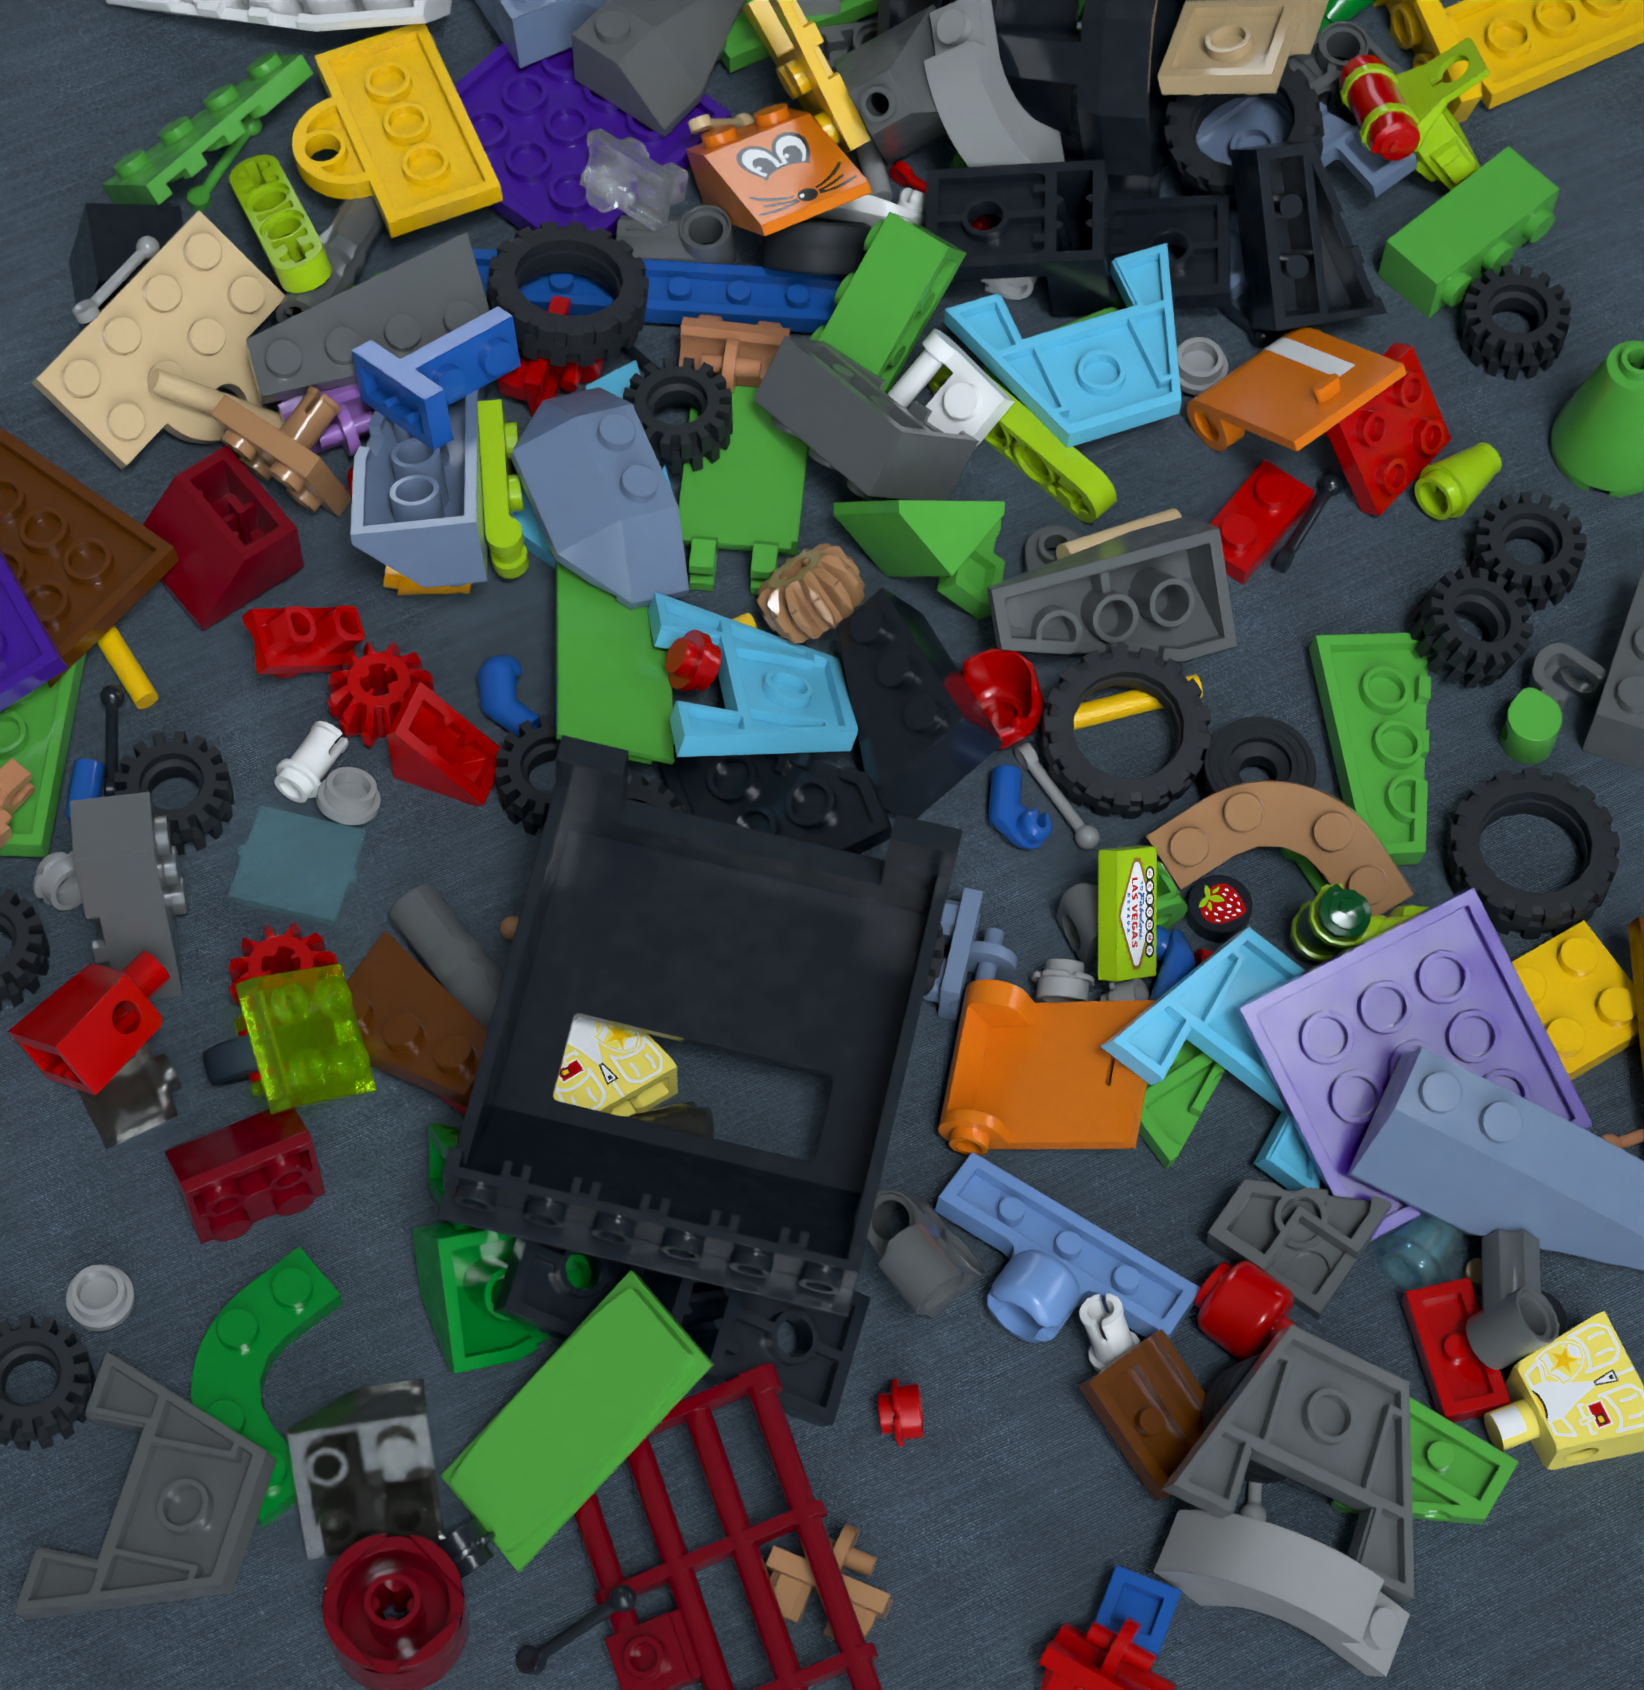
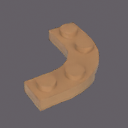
(1288, 817)

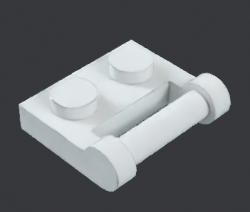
(966, 400)

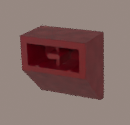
(226, 537)
(246, 1174)

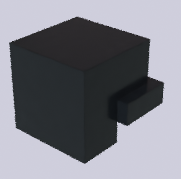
(109, 238)

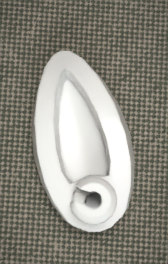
(872, 209)

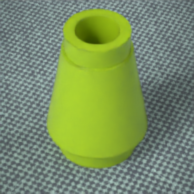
(1456, 481)

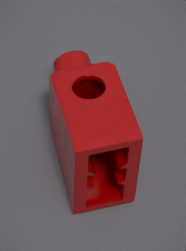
(93, 1023)

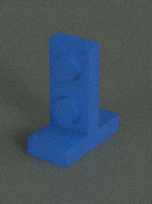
(423, 384)

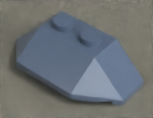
(603, 496)

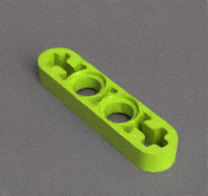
(280, 224)
(1045, 460)

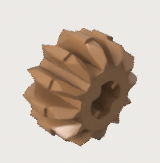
(811, 593)

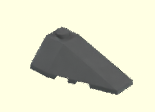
(653, 54)
(1138, 590)

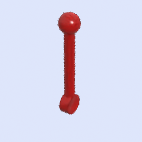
(904, 175)

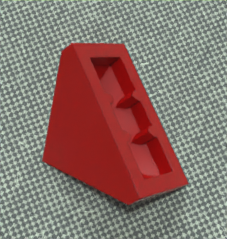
(441, 749)

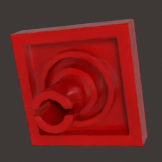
(1390, 436)

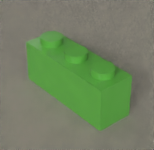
(1469, 232)
(890, 296)

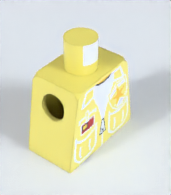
(614, 1070)
(1573, 1400)

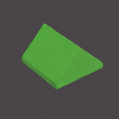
(919, 535)

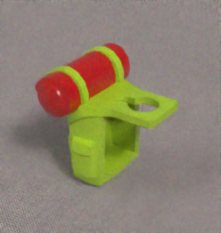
(1411, 115)

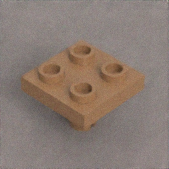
(286, 450)

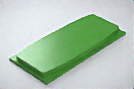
(610, 673)
(576, 1420)

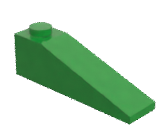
(460, 1286)

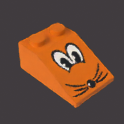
(774, 170)

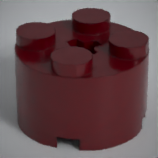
(400, 1575)

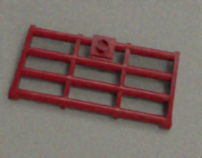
(682, 1644)

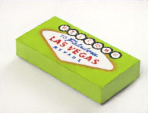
(1127, 912)

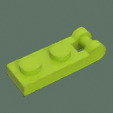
(501, 490)

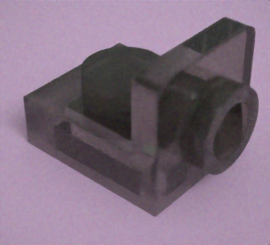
(134, 1098)

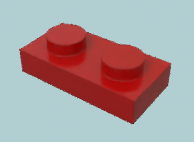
(1259, 518)
(1456, 1377)

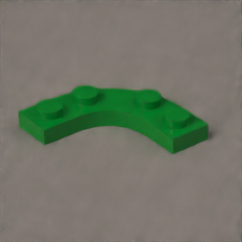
(240, 1352)

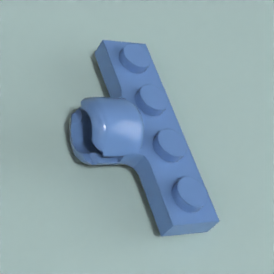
(1057, 1258)

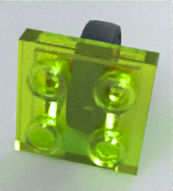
(295, 1041)

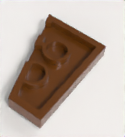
(415, 1023)

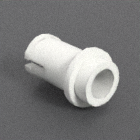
(301, 774)
(1106, 1331)

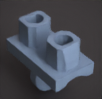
(983, 958)

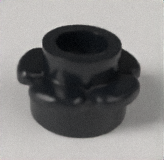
(468, 1547)

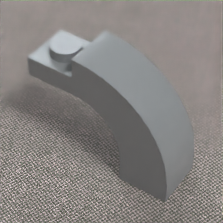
(975, 95)
(1287, 1577)

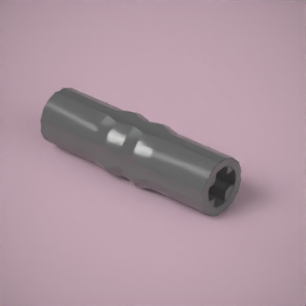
(347, 244)
(448, 950)

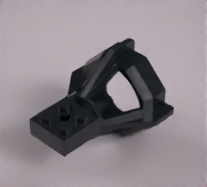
(1112, 60)

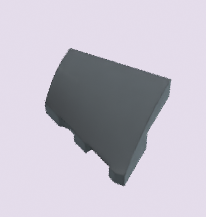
(1297, 1237)

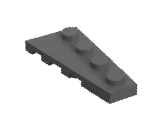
(394, 309)

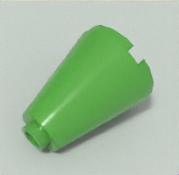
(1602, 426)

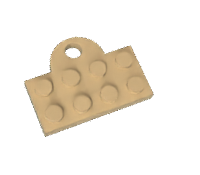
(179, 315)

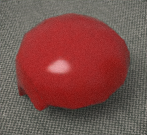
(1007, 692)

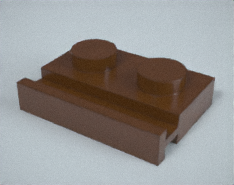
(1149, 1408)

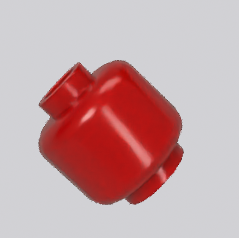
(1243, 1308)

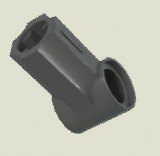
(683, 237)
(1514, 1311)

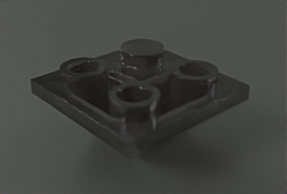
(366, 1469)

